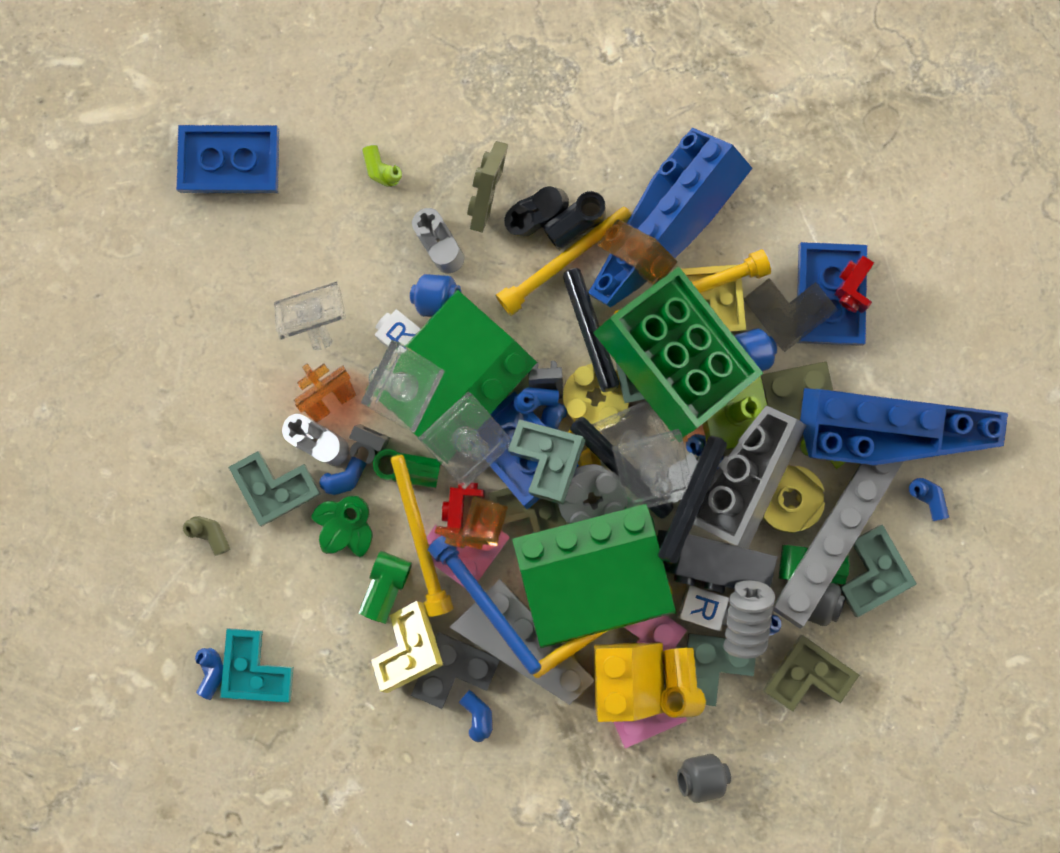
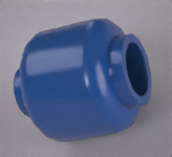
(432, 293)
(759, 347)

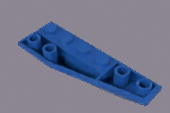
(676, 205)
(891, 429)

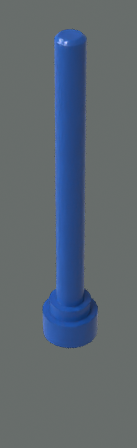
(449, 555)

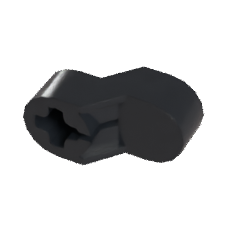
(545, 203)

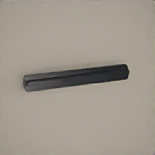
(588, 325)
(603, 450)
(692, 500)

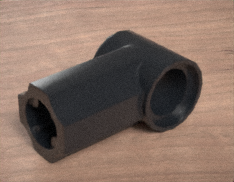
(573, 222)

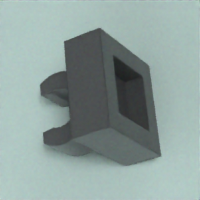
(547, 378)
(368, 438)

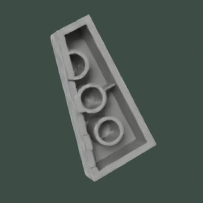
(749, 477)
(565, 680)

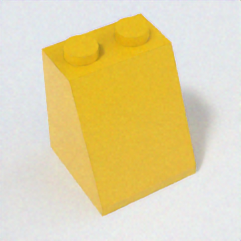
(628, 681)

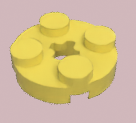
(575, 400)
(809, 496)

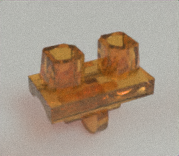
(311, 399)

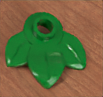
(340, 529)

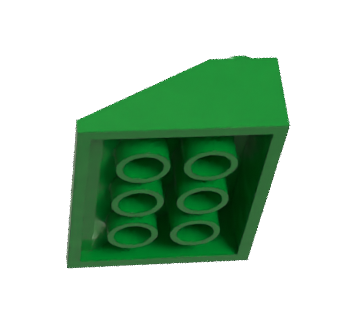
(472, 353)
(678, 353)
(593, 575)

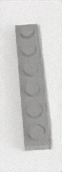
(834, 542)

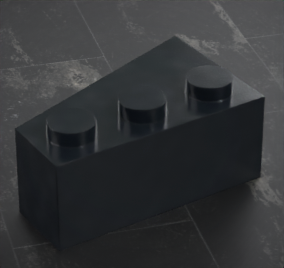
(719, 564)

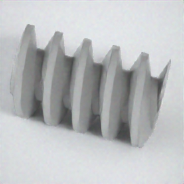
(749, 619)

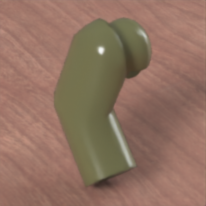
(208, 530)

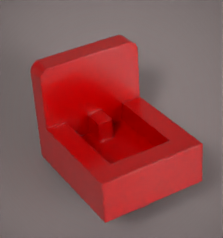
(853, 276)
(454, 508)

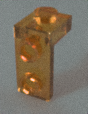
(638, 250)
(481, 527)

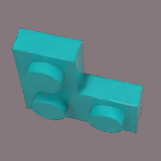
(244, 675)

